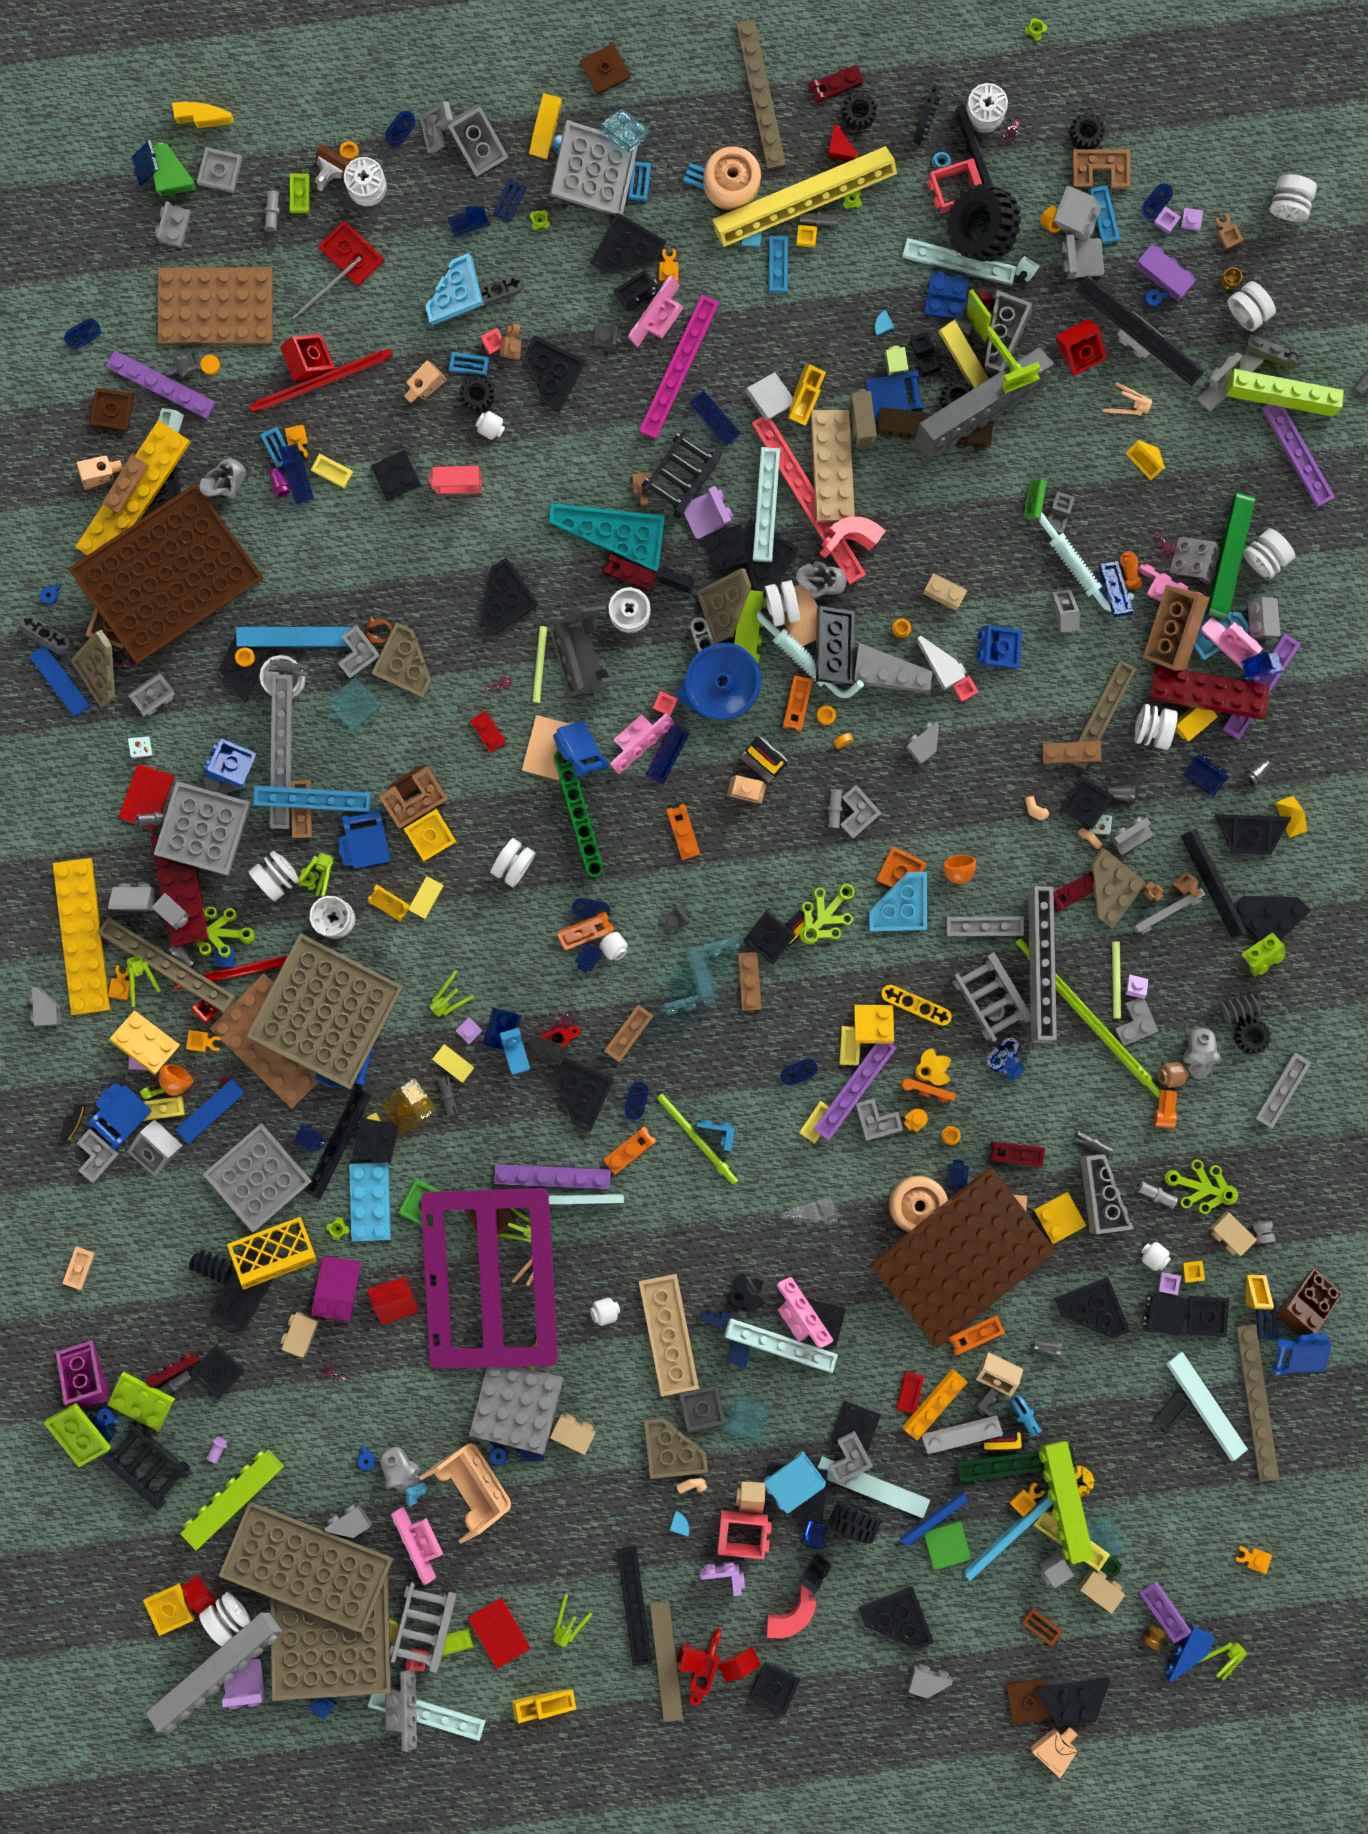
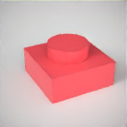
(491, 340)
(965, 688)
(665, 703)
(415, 1665)

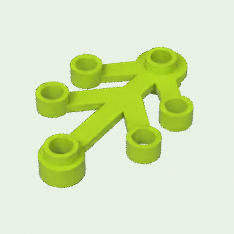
(824, 915)
(215, 932)
(1205, 1187)

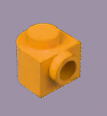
(1047, 219)
(915, 1119)

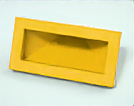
(1146, 458)
(1290, 808)
(1258, 1292)

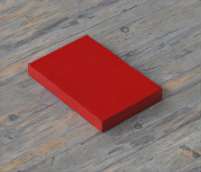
(345, 246)
(146, 793)
(499, 1632)

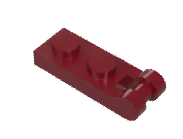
(836, 83)
(630, 573)
(1074, 891)
(1017, 1154)
(172, 1369)

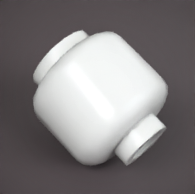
(490, 425)
(613, 946)
(1155, 1256)
(604, 1311)

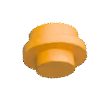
(901, 628)
(951, 1135)

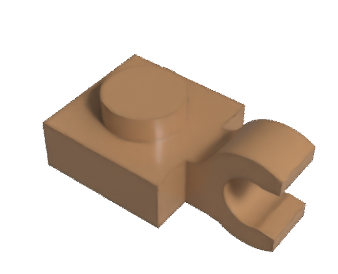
(510, 344)
(638, 479)
(1186, 884)
(1152, 892)

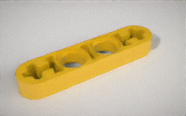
(915, 1007)

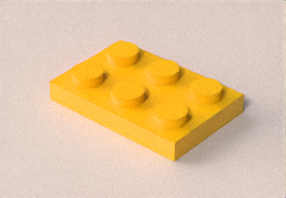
(144, 1042)

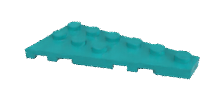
(621, 532)

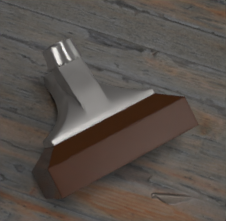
(330, 165)

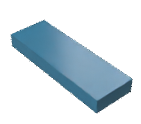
(1106, 221)
(778, 264)

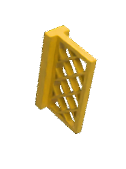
(277, 1268)

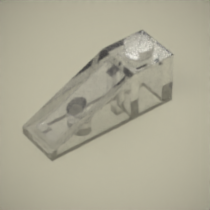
(816, 1211)

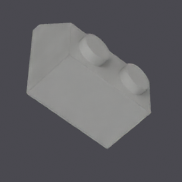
(1077, 213)
(132, 898)
(154, 1148)

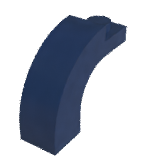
(738, 1352)

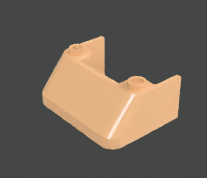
(476, 1485)

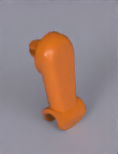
(1130, 567)

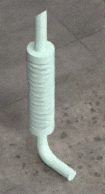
(1075, 564)
(803, 658)

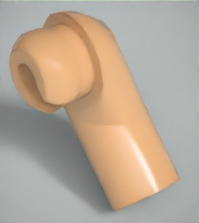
(1035, 811)
(687, 1485)

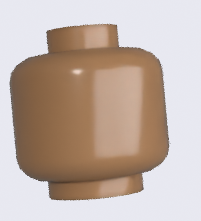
(1173, 1074)

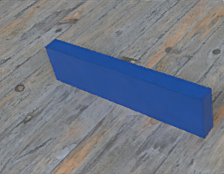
(59, 681)
(210, 1111)
(934, 1519)

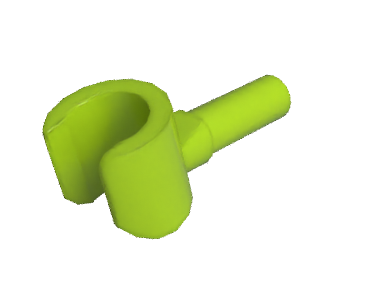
(147, 1093)

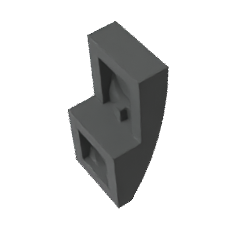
(1060, 511)

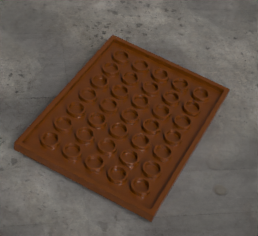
(165, 573)
(963, 1257)

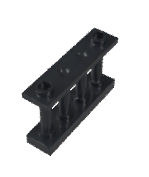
(700, 475)
(127, 1472)

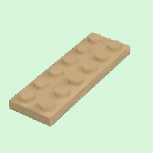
(832, 465)
(668, 1334)

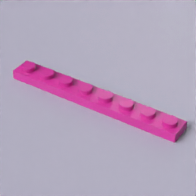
(679, 367)

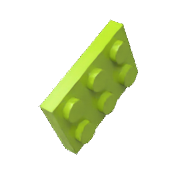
(141, 1401)
(77, 1435)

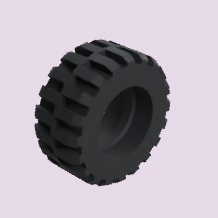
(1002, 227)

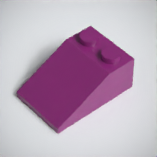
(336, 1288)
(81, 1376)

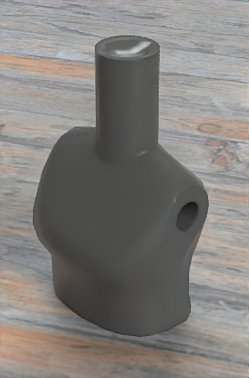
(184, 365)

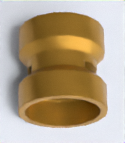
(1232, 275)
(1154, 1637)

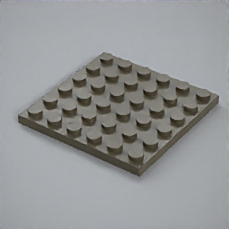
(324, 1011)
(328, 1659)

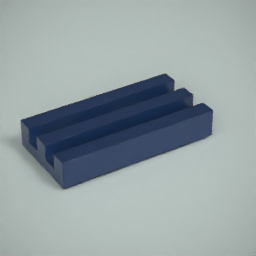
(515, 185)
(1266, 1321)

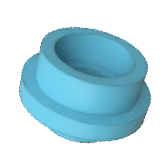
(941, 156)

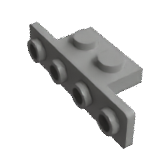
(1216, 392)
(401, 1710)

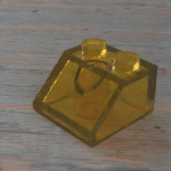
(408, 1106)

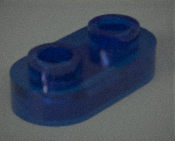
(398, 128)
(1157, 202)
(82, 332)
(591, 908)
(1000, 1052)
(799, 1072)
(636, 1100)

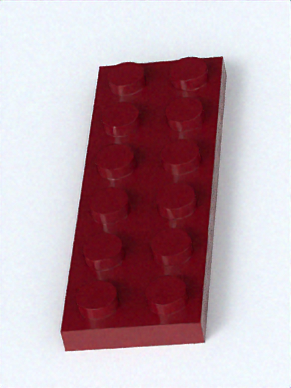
(1209, 692)
(183, 887)

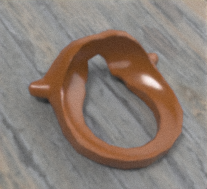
(372, 623)

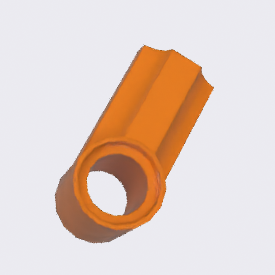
(1166, 1114)

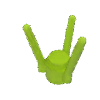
(323, 864)
(136, 968)
(440, 1005)
(527, 1231)
(564, 1634)
(1236, 1654)

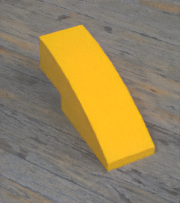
(201, 114)
(545, 126)
(806, 394)
(543, 1705)

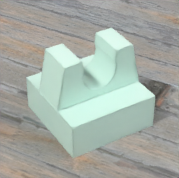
(1028, 266)

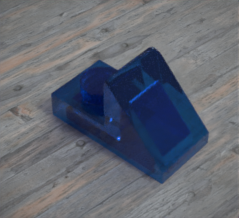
(468, 221)
(1262, 665)
(814, 1536)

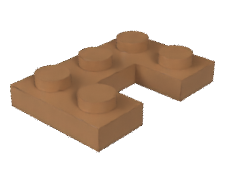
(1112, 160)
(407, 811)

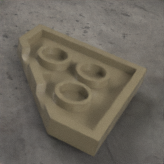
(724, 603)
(403, 662)
(95, 667)
(1113, 887)
(671, 1451)

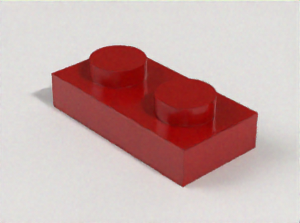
(488, 731)

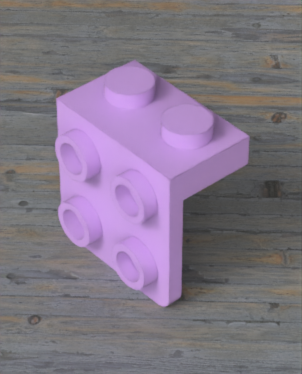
(708, 513)
(728, 1569)
(245, 1687)

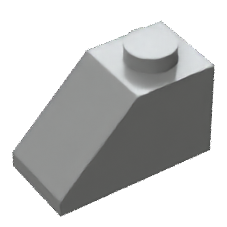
(1066, 611)
(171, 911)

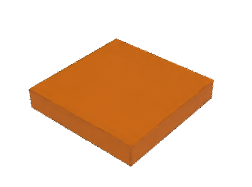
(897, 865)

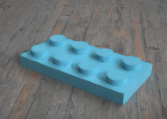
(370, 1201)

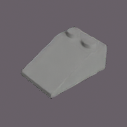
(477, 140)

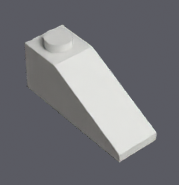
(943, 665)

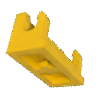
(1193, 722)
(388, 903)

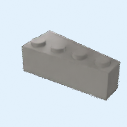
(1008, 322)
(886, 671)
(1102, 1196)

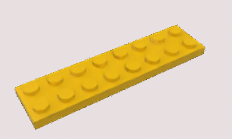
(162, 452)
(80, 938)

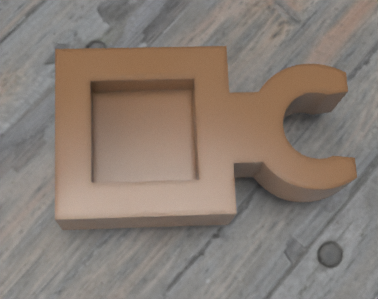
(1229, 234)

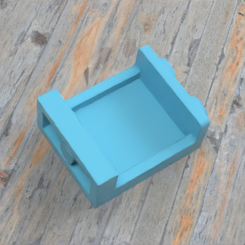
(794, 1483)

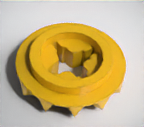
(1087, 1478)

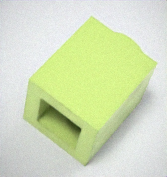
(896, 360)

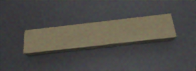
(1107, 705)
(666, 1661)

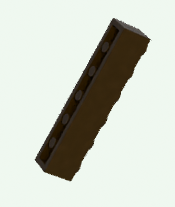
(906, 423)

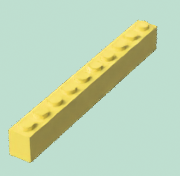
(804, 196)

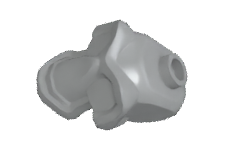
(223, 479)
(821, 579)
(1201, 1052)
(398, 1470)

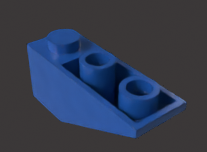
(1190, 1652)

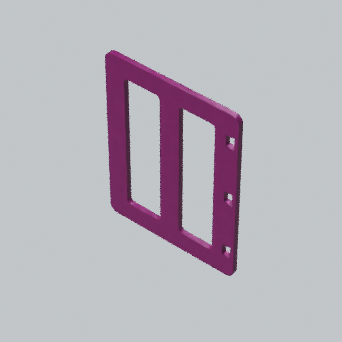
(437, 1296)

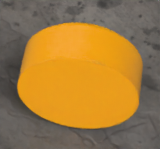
(349, 150)
(210, 364)
(245, 657)
(826, 715)
(843, 740)

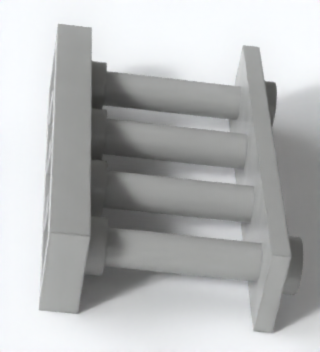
(1011, 996)
(437, 1641)

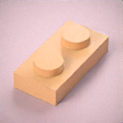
(78, 1268)

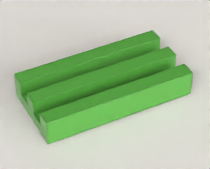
(1035, 499)

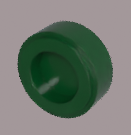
(1111, 1567)

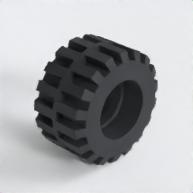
(854, 1522)

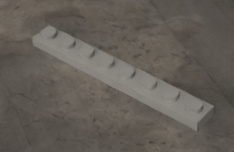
(281, 744)

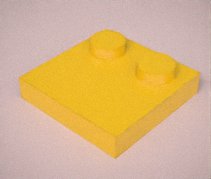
(429, 835)
(874, 1024)
(1059, 1217)
(169, 1609)

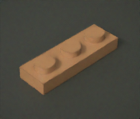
(125, 484)
(1072, 752)
(301, 816)
(749, 981)
(628, 1033)

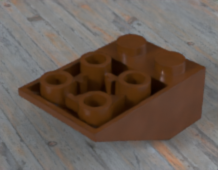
(1309, 1304)

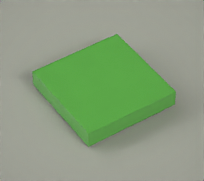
(412, 1204)
(947, 1545)

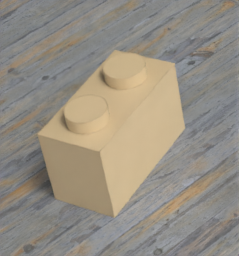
(945, 592)
(1232, 1234)
(300, 1334)
(999, 1374)
(573, 1434)
(751, 1497)
(1101, 1590)

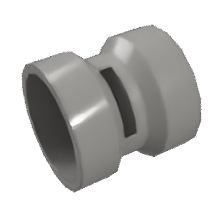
(1266, 1228)

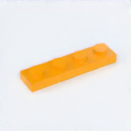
(934, 1404)

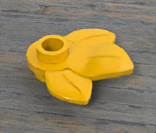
(936, 1068)

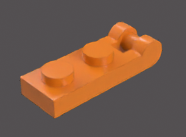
(797, 702)
(683, 832)
(585, 931)
(927, 1090)
(629, 1151)
(977, 1334)

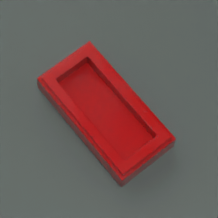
(910, 1392)

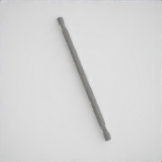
(326, 288)

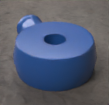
(1157, 295)
(52, 591)
(110, 1416)
(497, 1450)
(366, 1456)

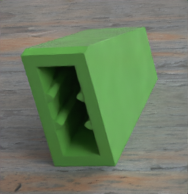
(171, 174)

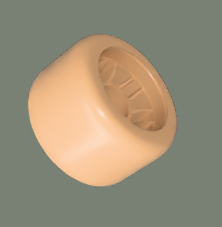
(731, 192)
(910, 1191)

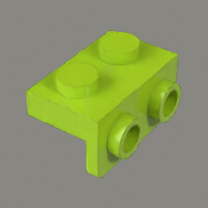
(1264, 954)

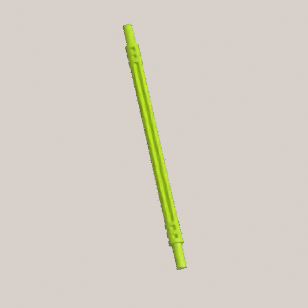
(1099, 1029)

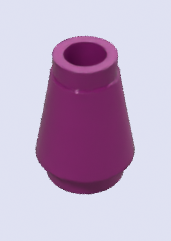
(279, 484)

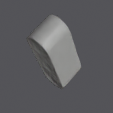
(704, 635)

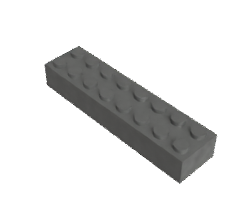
(978, 407)

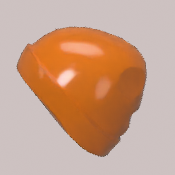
(959, 868)
(174, 1079)

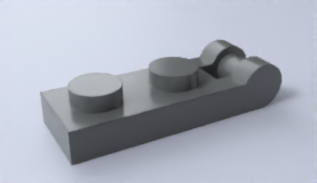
(1272, 352)

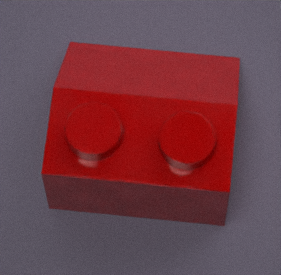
(1081, 346)
(306, 356)
(393, 1300)

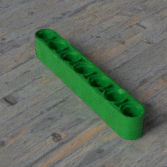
(1231, 555)
(577, 823)

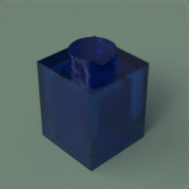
(588, 958)
(310, 1138)
(957, 1174)

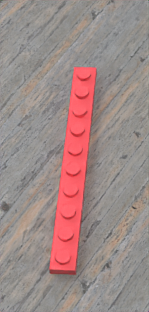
(805, 495)

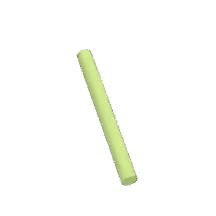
(539, 664)
(1116, 980)

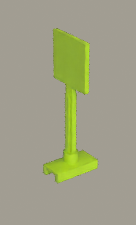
(981, 320)

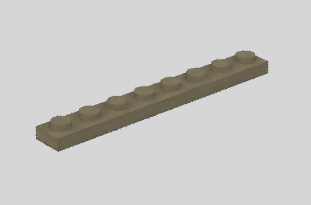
(760, 94)
(166, 965)
(1257, 1402)

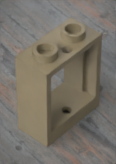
(863, 418)

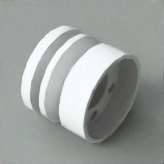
(985, 118)
(368, 191)
(1293, 197)
(1269, 554)
(1151, 726)
(274, 875)
(328, 907)
(224, 1619)

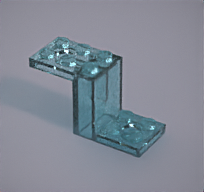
(702, 974)

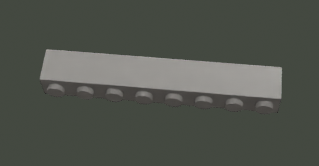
(1042, 964)
(214, 1672)

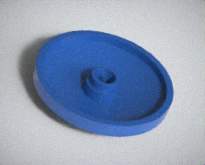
(723, 681)

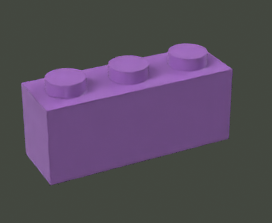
(1165, 272)

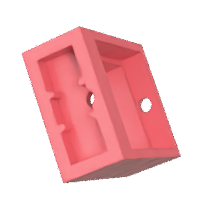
(972, 173)
(456, 479)
(738, 1549)

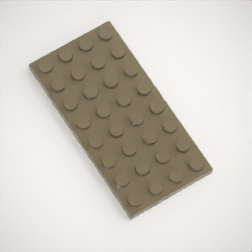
(306, 1567)

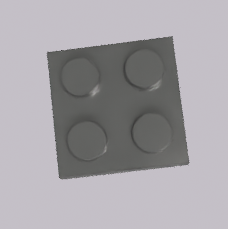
(702, 1408)

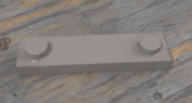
(1145, 925)
(985, 926)
(1282, 1090)
(962, 1434)

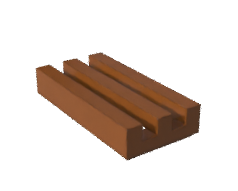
(1028, 1616)

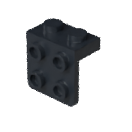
(636, 290)
(1164, 1313)

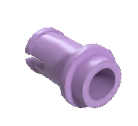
(217, 1449)

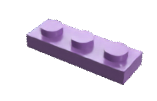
(1165, 1612)

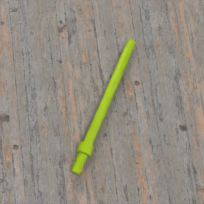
(721, 1166)

